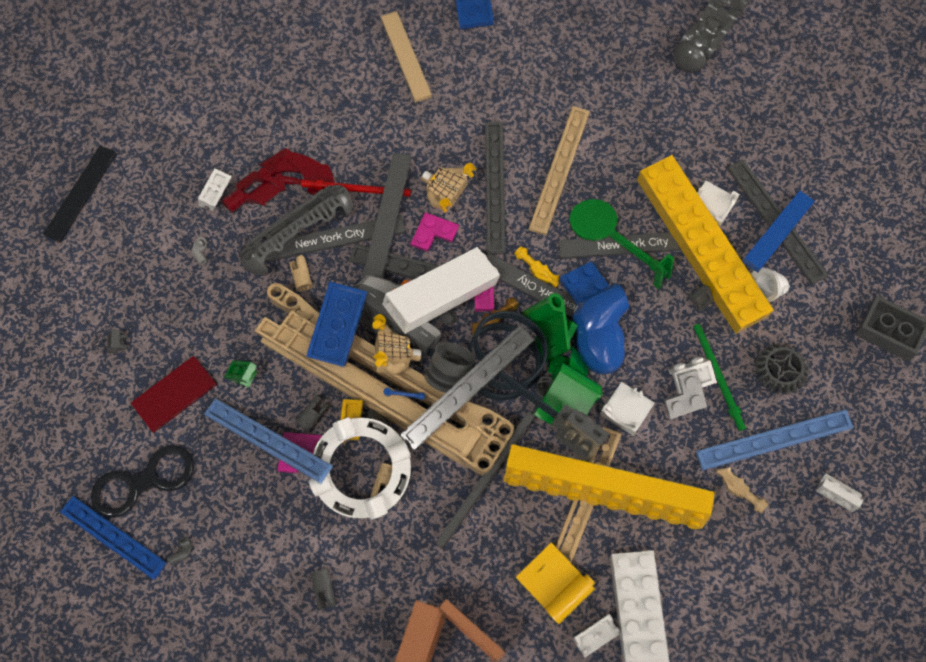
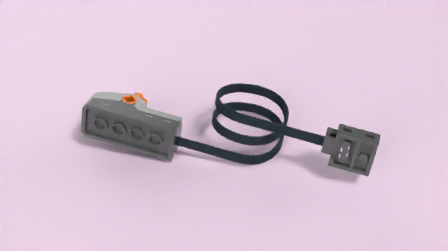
(574, 427)

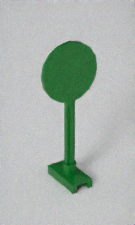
(598, 220)

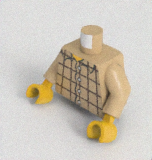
(446, 185)
(392, 349)

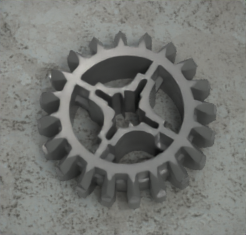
(789, 371)

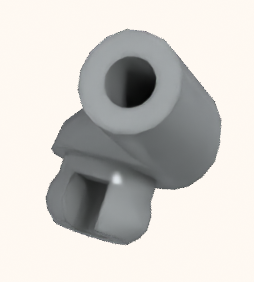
(198, 250)

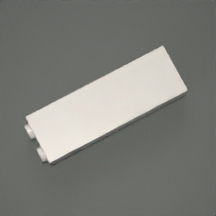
(440, 289)

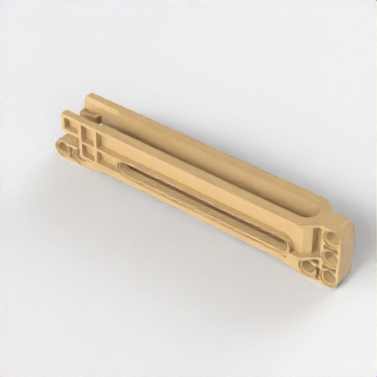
(462, 445)

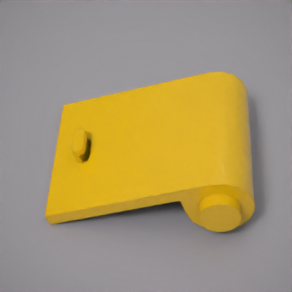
(557, 584)

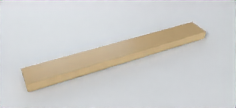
(559, 171)
(580, 520)

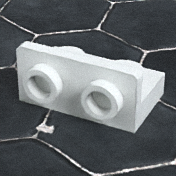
(703, 367)
(839, 493)

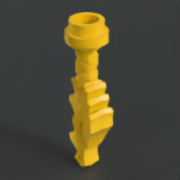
(537, 269)

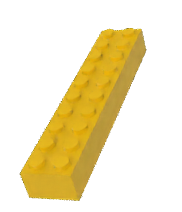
(704, 244)
(609, 487)

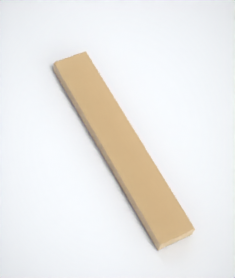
(406, 57)

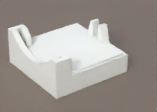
(717, 201)
(627, 408)

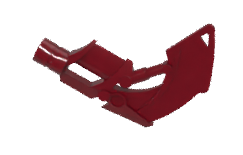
(279, 163)

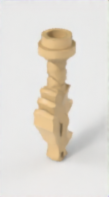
(737, 487)

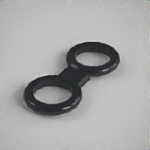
(142, 481)

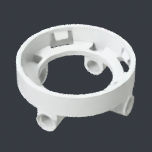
(401, 463)

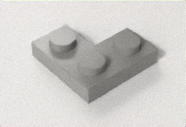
(691, 395)

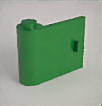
(551, 318)
(571, 389)

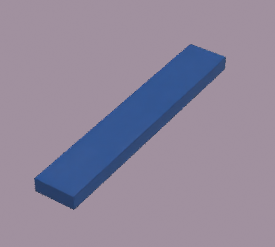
(778, 231)
(113, 537)

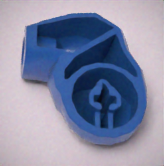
(598, 332)

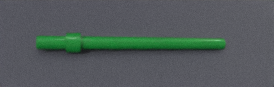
(734, 411)

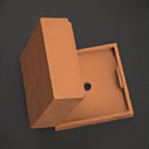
(425, 628)

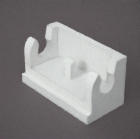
(213, 189)
(596, 636)

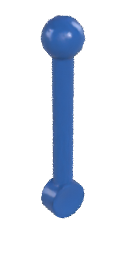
(387, 391)

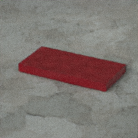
(173, 394)

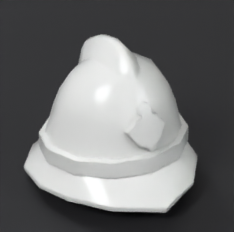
(771, 283)

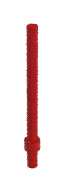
(320, 184)

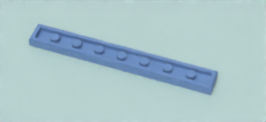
(774, 440)
(269, 441)

